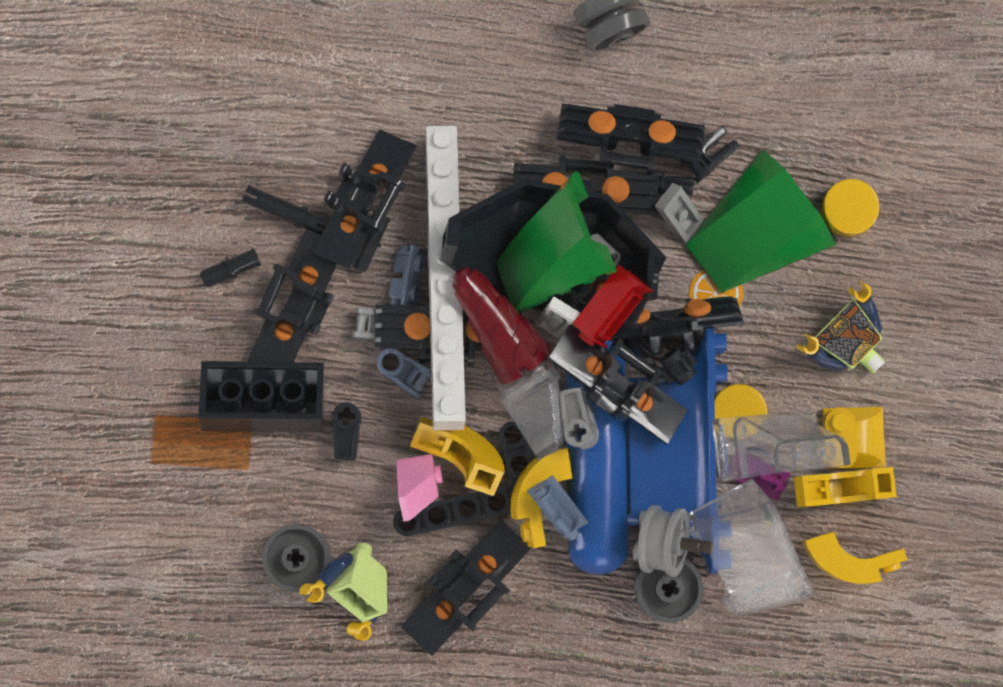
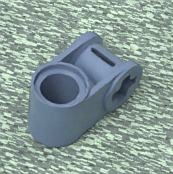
(405, 373)

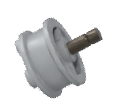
(665, 541)

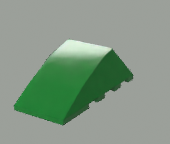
(758, 227)
(553, 251)

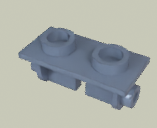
(411, 263)
(558, 507)

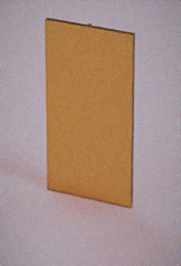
(184, 443)

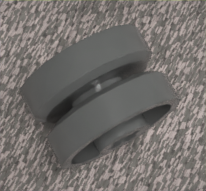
(610, 22)
(281, 548)
(679, 604)

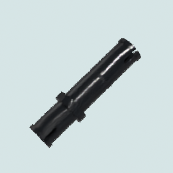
(278, 207)

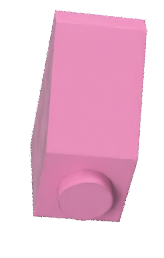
(417, 484)

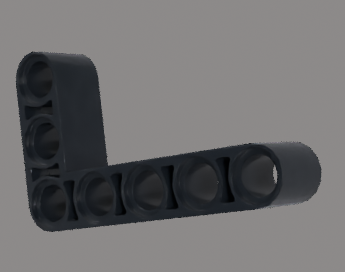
(479, 499)

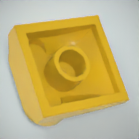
(862, 431)

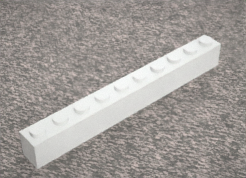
(445, 310)

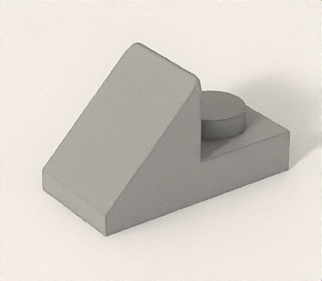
(678, 213)

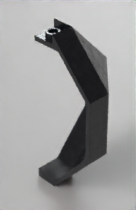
(486, 229)

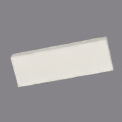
(556, 317)

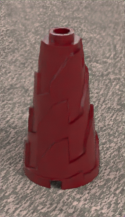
(506, 337)

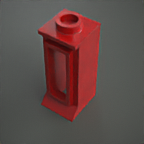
(610, 307)

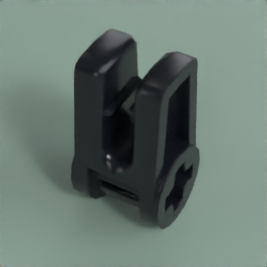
(710, 163)
(346, 436)

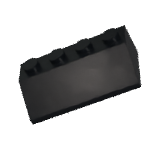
(262, 396)

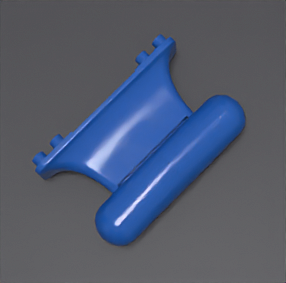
(637, 470)

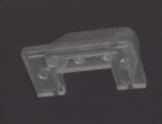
(536, 407)
(775, 445)

